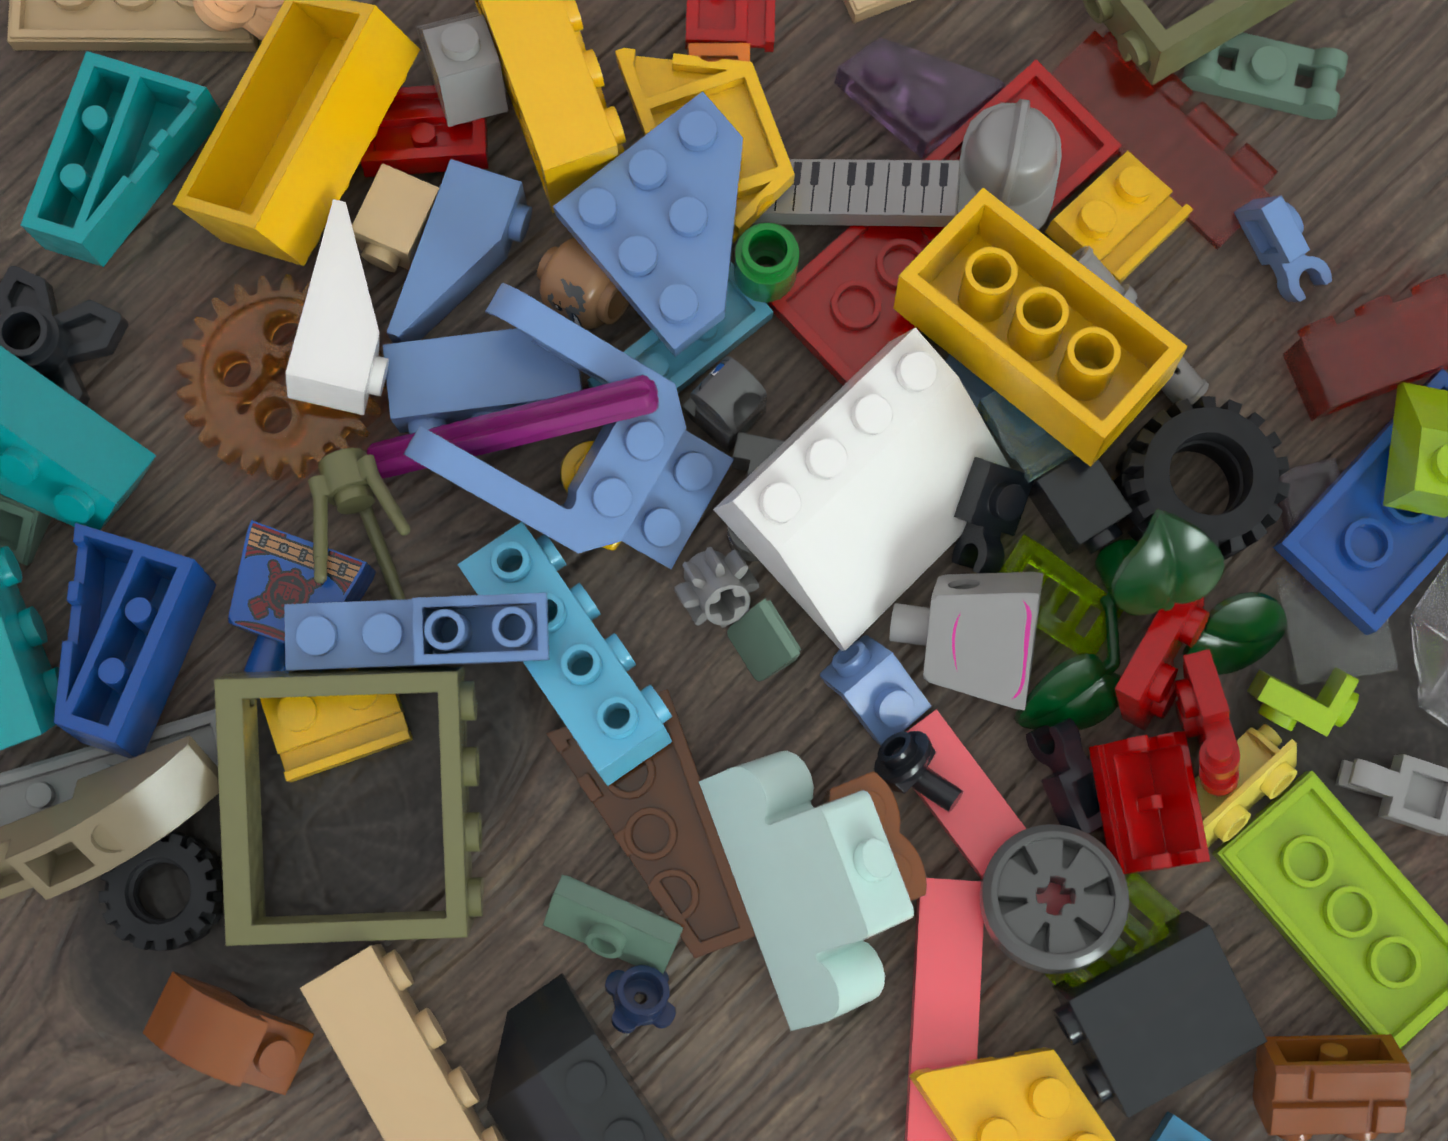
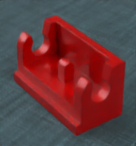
(1149, 802)

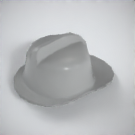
(1014, 157)

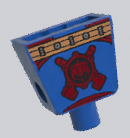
(280, 571)

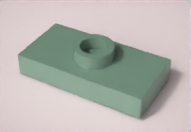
(611, 925)

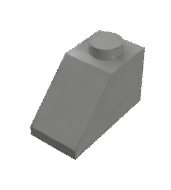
(464, 67)

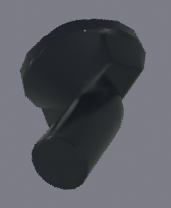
(909, 768)

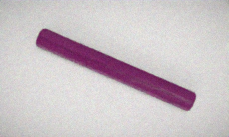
(529, 422)

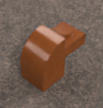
(226, 1037)

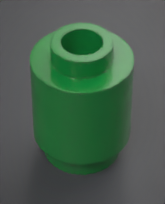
(766, 245)

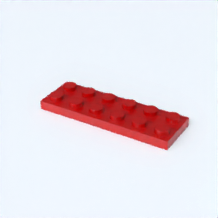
(849, 290)

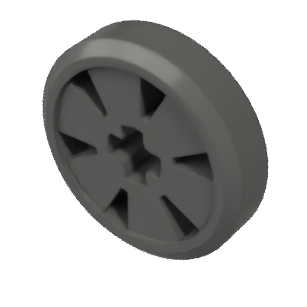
(1081, 929)

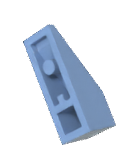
(460, 247)

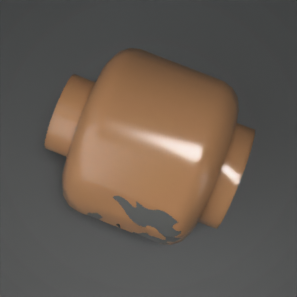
(578, 287)

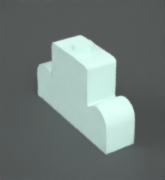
(809, 883)

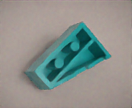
(114, 155)
(62, 452)

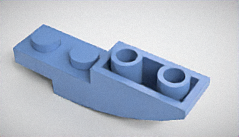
(417, 632)

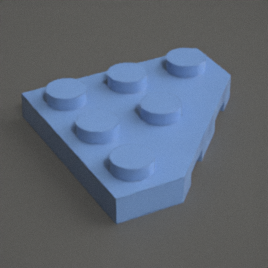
(666, 221)

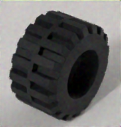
(1230, 442)

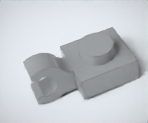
(1410, 791)

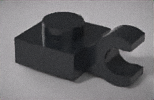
(990, 506)
(1072, 784)

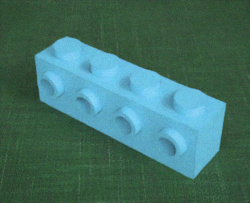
(585, 673)

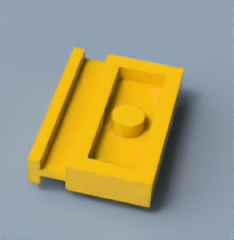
(1120, 217)
(333, 730)

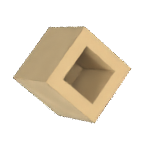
(393, 218)

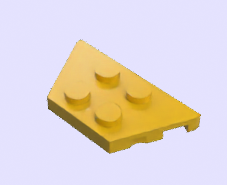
(666, 85)
(1011, 1100)

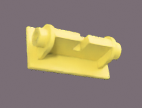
(1262, 772)

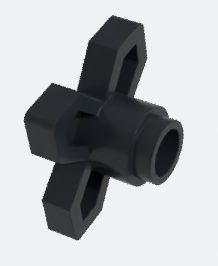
(53, 340)

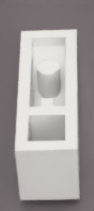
(338, 335)

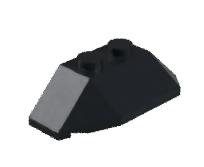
(563, 1077)

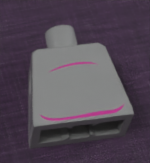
(977, 633)

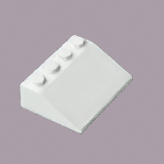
(865, 488)

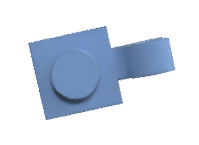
(1277, 240)

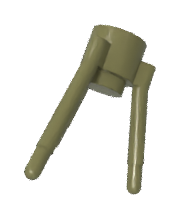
(349, 482)

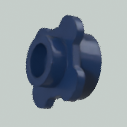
(644, 981)

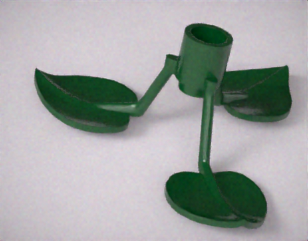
(1164, 568)

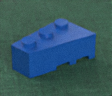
(126, 638)

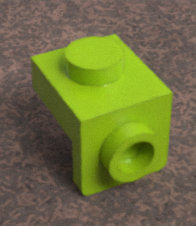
(1288, 705)

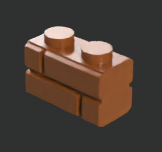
(1331, 1086)

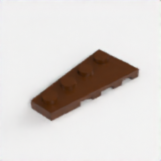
(669, 837)

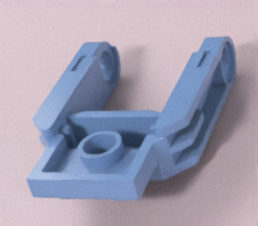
(639, 480)

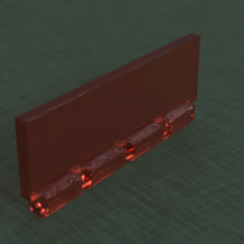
(1175, 147)

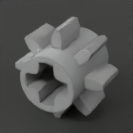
(716, 587)

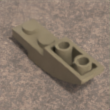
(106, 820)

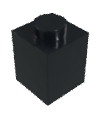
(1080, 505)

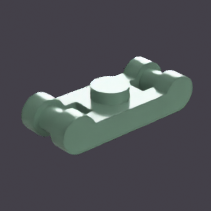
(1266, 73)

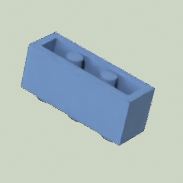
(470, 377)

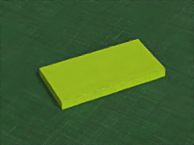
(1343, 908)

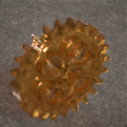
(246, 335)

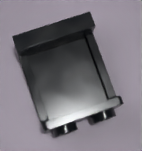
(1159, 1018)

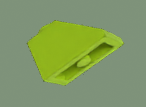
(1419, 451)

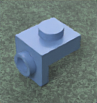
(875, 688)

